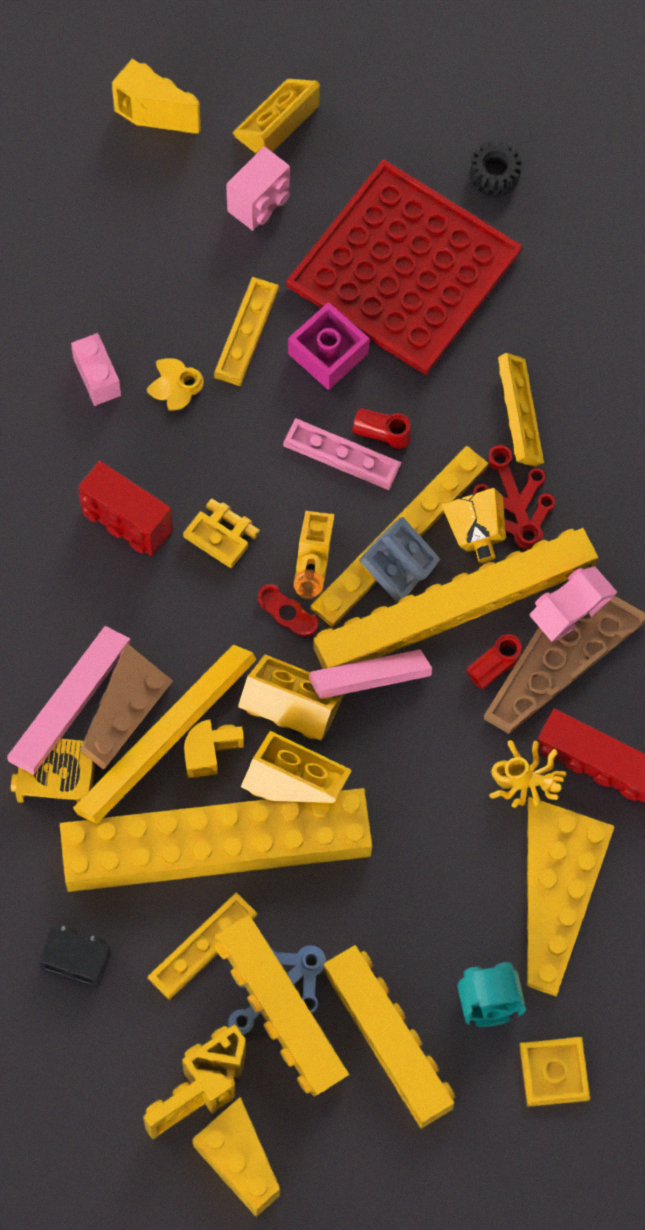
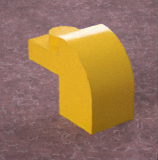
(202, 744)

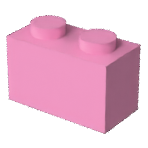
(96, 369)

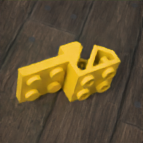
(205, 1071)

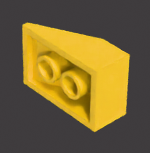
(293, 773)

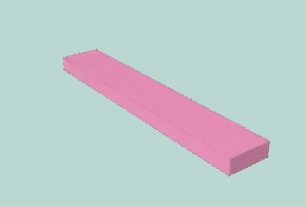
(68, 700)

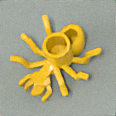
(519, 776)

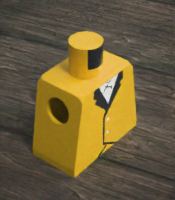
(478, 522)

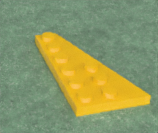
(561, 875)

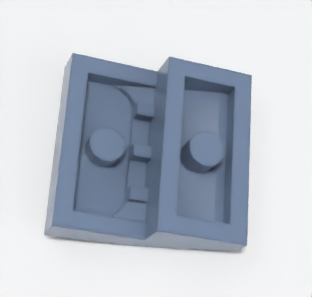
(399, 559)

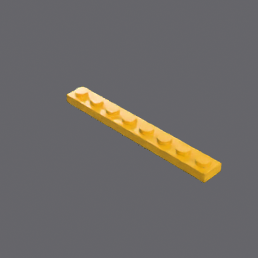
(420, 514)

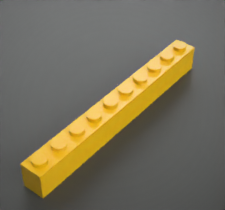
(456, 601)

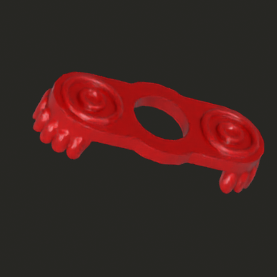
(273, 600)

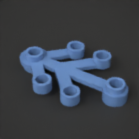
(301, 969)

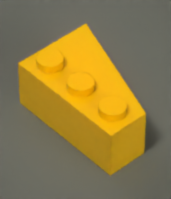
(238, 1157)

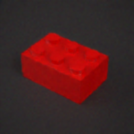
(125, 509)

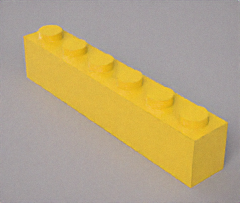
(280, 1005)
(388, 1036)

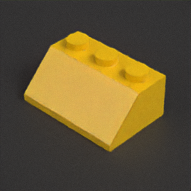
(288, 698)

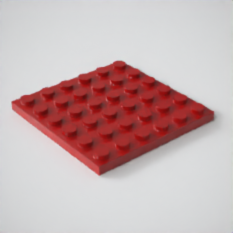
(405, 266)

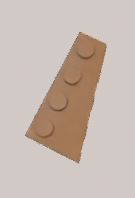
(127, 700)

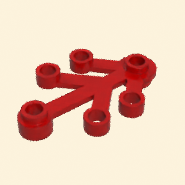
(516, 503)

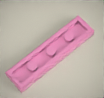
(342, 454)
(370, 674)

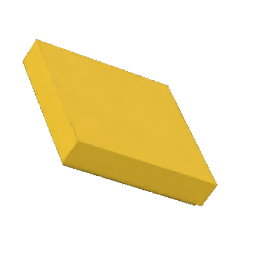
(554, 1071)

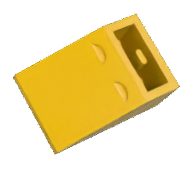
(154, 100)

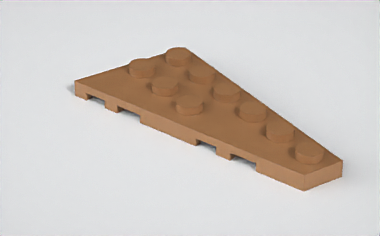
(552, 666)

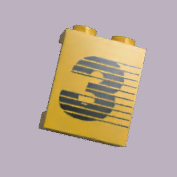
(62, 775)

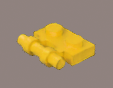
(215, 538)

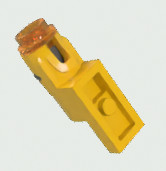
(313, 553)

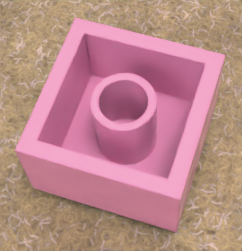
(258, 189)

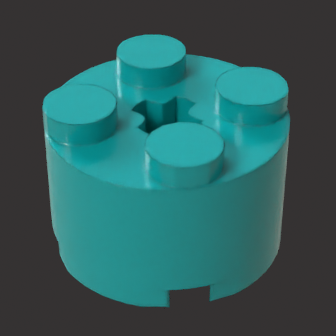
(491, 995)

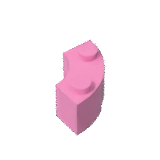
(580, 596)

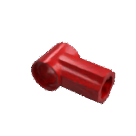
(380, 427)
(493, 663)

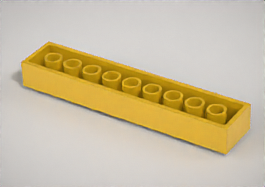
(213, 841)

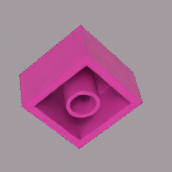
(328, 346)

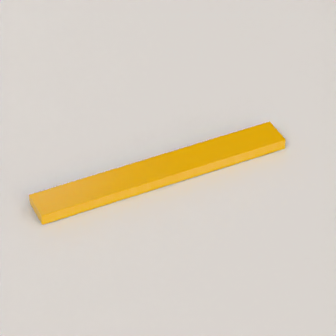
(164, 734)

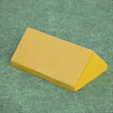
(279, 115)

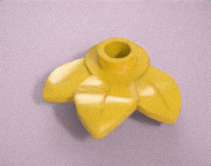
(171, 383)

